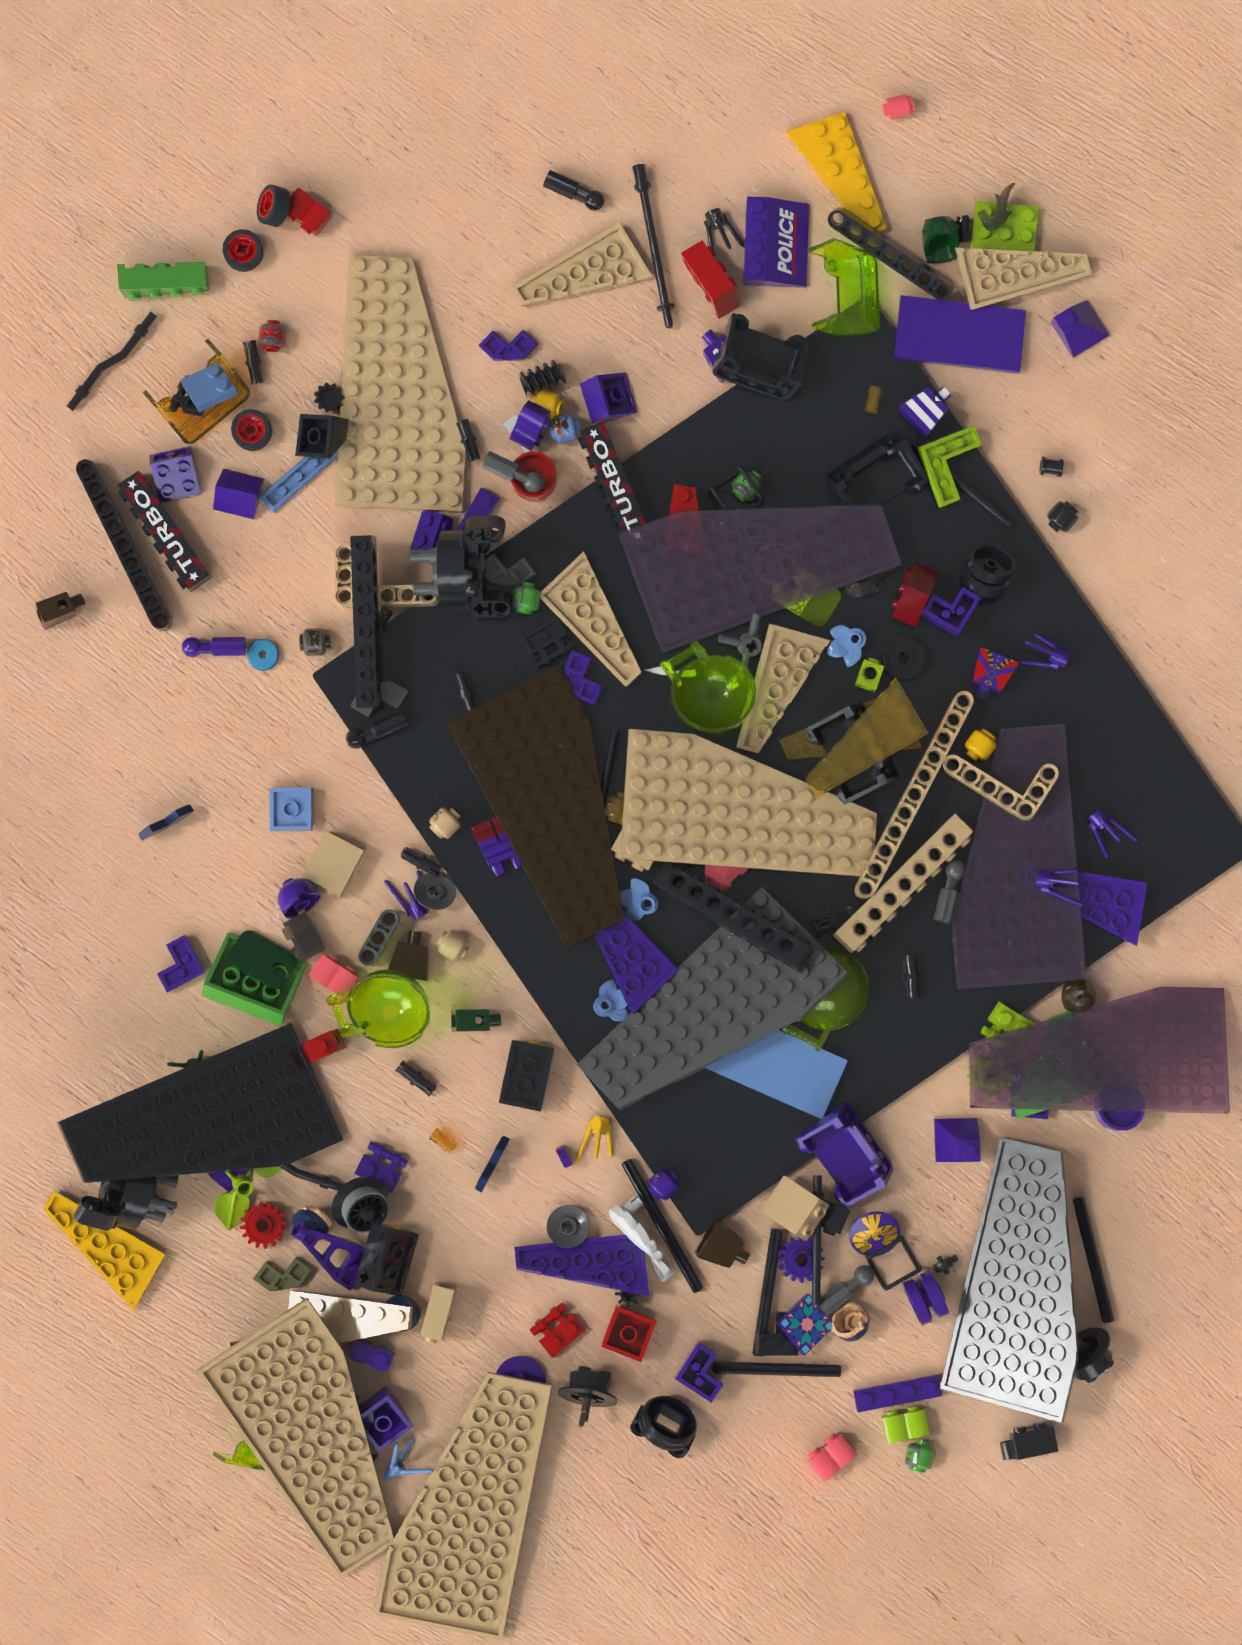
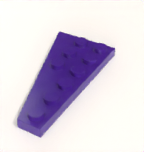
(1112, 904)
(634, 962)
(600, 1262)

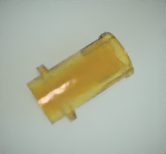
(873, 399)
(443, 1141)

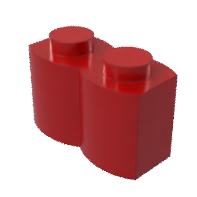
(307, 212)

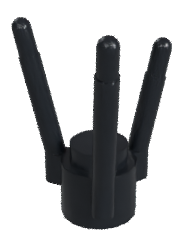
(716, 220)

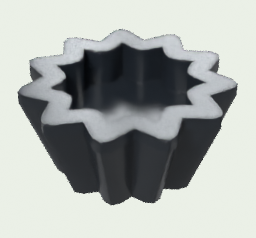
(328, 397)

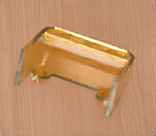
(192, 427)

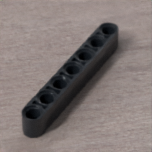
(880, 253)

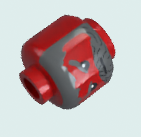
(272, 336)

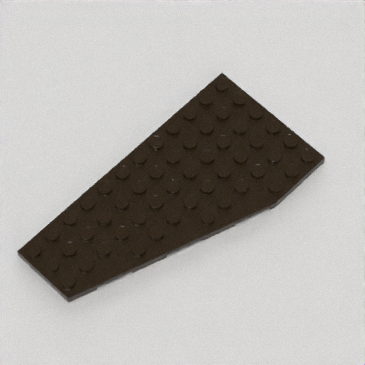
(544, 787)

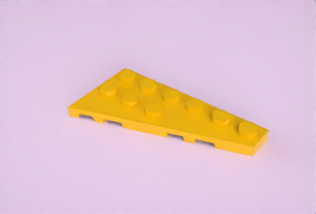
(838, 163)
(114, 1253)

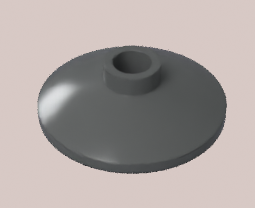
(440, 886)
(568, 1215)

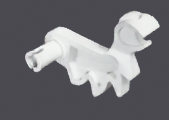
(625, 1222)

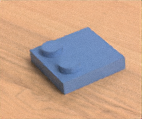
(209, 387)
(291, 809)

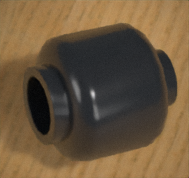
(1062, 516)

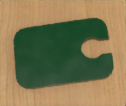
(257, 957)

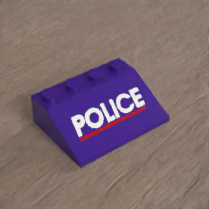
(775, 242)

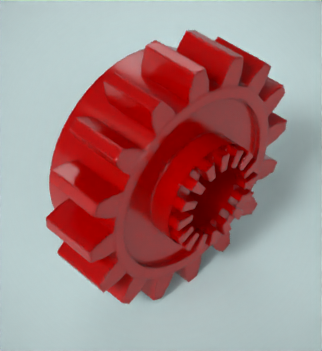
(255, 1233)

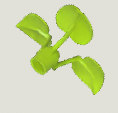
(231, 1207)

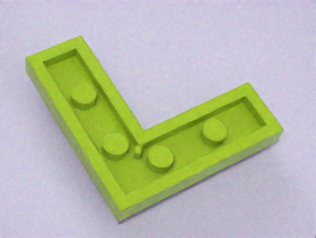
(934, 461)

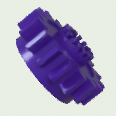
(789, 1262)

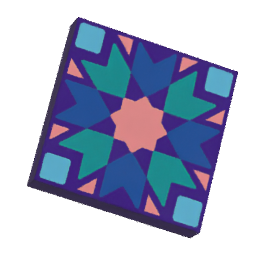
(805, 1324)

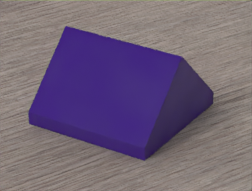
(237, 493)

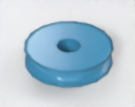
(259, 646)

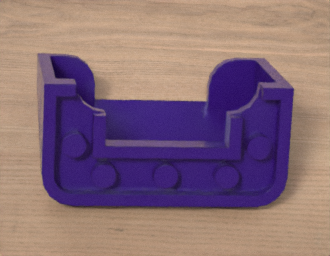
(848, 1154)

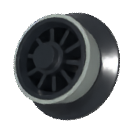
(360, 1204)

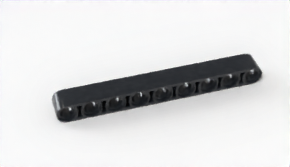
(116, 538)

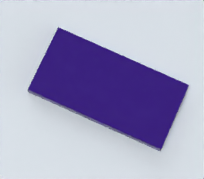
(958, 335)

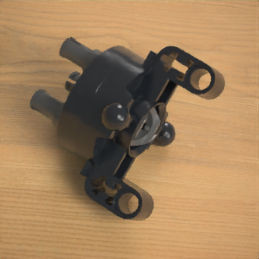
(461, 567)
(126, 1203)

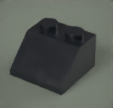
(320, 435)

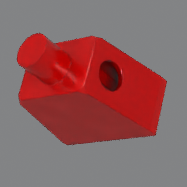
(323, 1046)

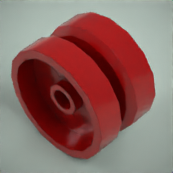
(540, 463)

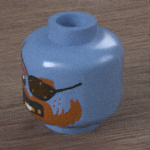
(564, 429)

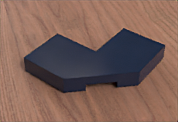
(171, 819)
(486, 1174)

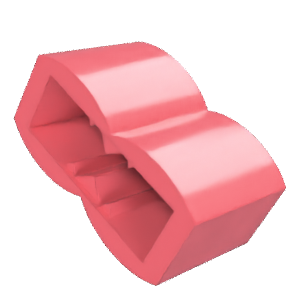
(332, 975)
(831, 1457)

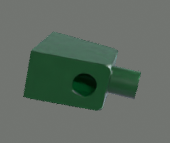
(465, 1020)

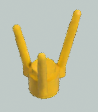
(600, 1126)

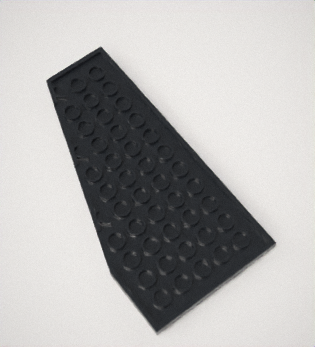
(221, 1114)

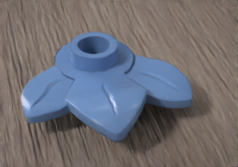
(844, 646)
(634, 900)
(614, 999)

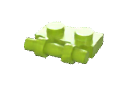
(1005, 1019)

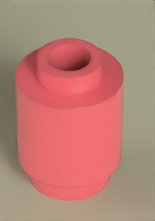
(898, 106)

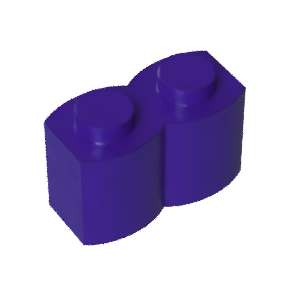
(529, 425)
(377, 1357)

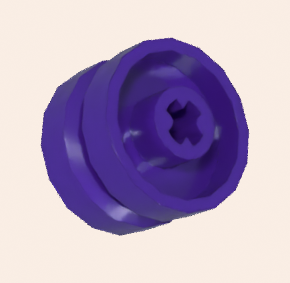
(1119, 1119)
(927, 1297)

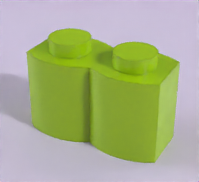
(905, 1425)

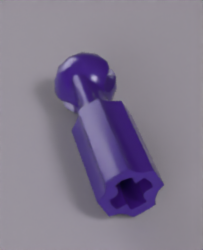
(217, 646)

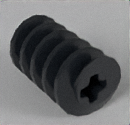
(541, 377)

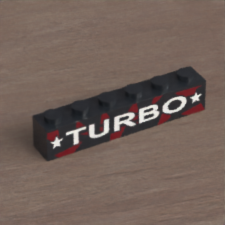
(611, 477)
(164, 531)

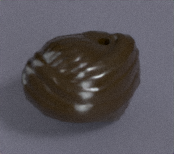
(1078, 995)

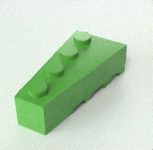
(162, 280)

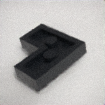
(775, 1343)

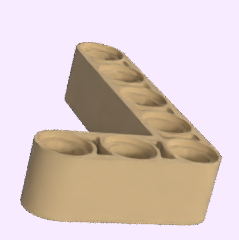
(397, 590)
(1001, 789)

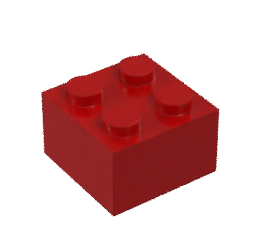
(628, 1333)

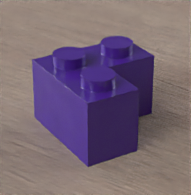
(951, 616)
(694, 1373)

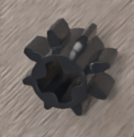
(623, 1298)

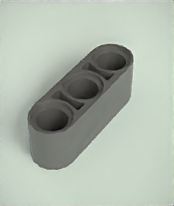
(387, 930)

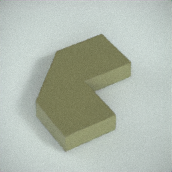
(275, 1280)

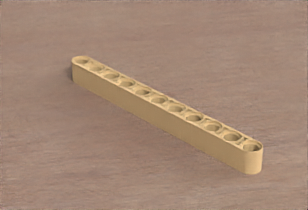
(921, 787)

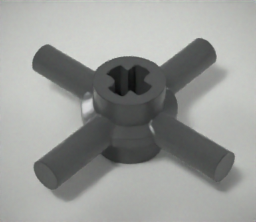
(748, 637)

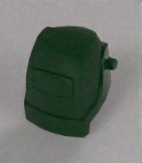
(940, 239)

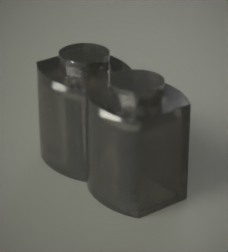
(304, 937)

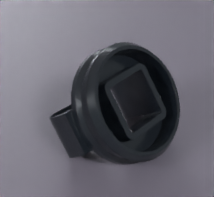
(676, 1442)

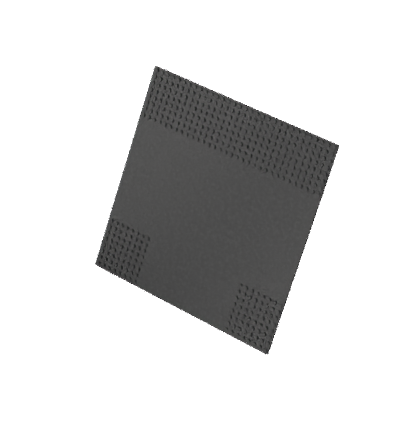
(1120, 753)

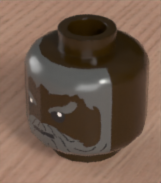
(314, 641)

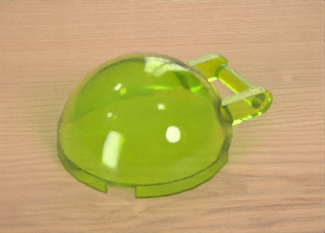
(710, 691)
(841, 1005)
(384, 1008)

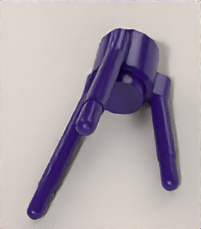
(1057, 655)
(1101, 820)
(1046, 879)
(415, 909)

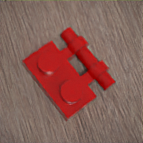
(562, 1334)

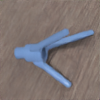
(397, 1466)

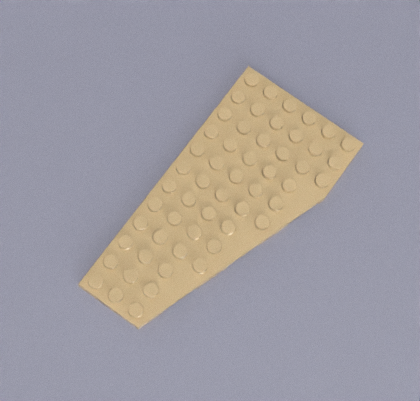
(723, 809)

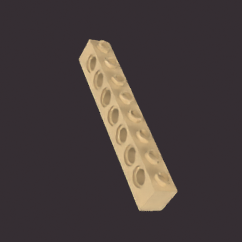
(846, 933)

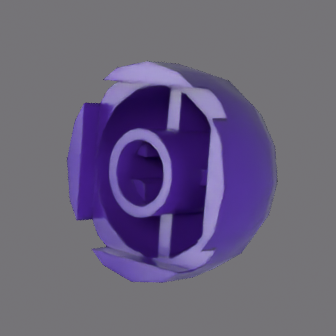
(296, 896)

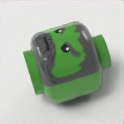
(742, 488)
(526, 598)
(920, 1456)

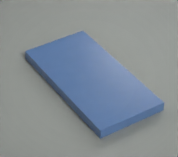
(785, 1071)

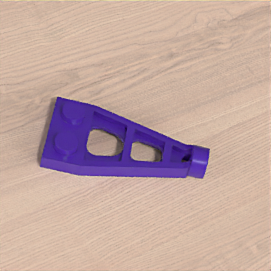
(348, 1271)

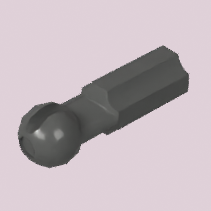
(509, 470)
(949, 895)
(844, 1291)

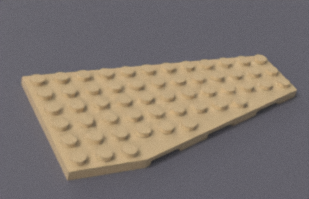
(397, 400)
(303, 1423)
(465, 1530)

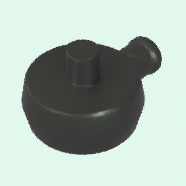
(944, 1264)

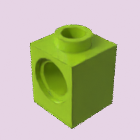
(865, 683)

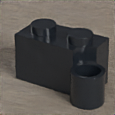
(1029, 1442)

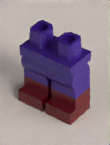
(495, 850)

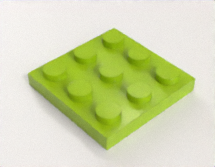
(1014, 234)

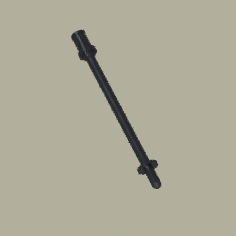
(642, 186)

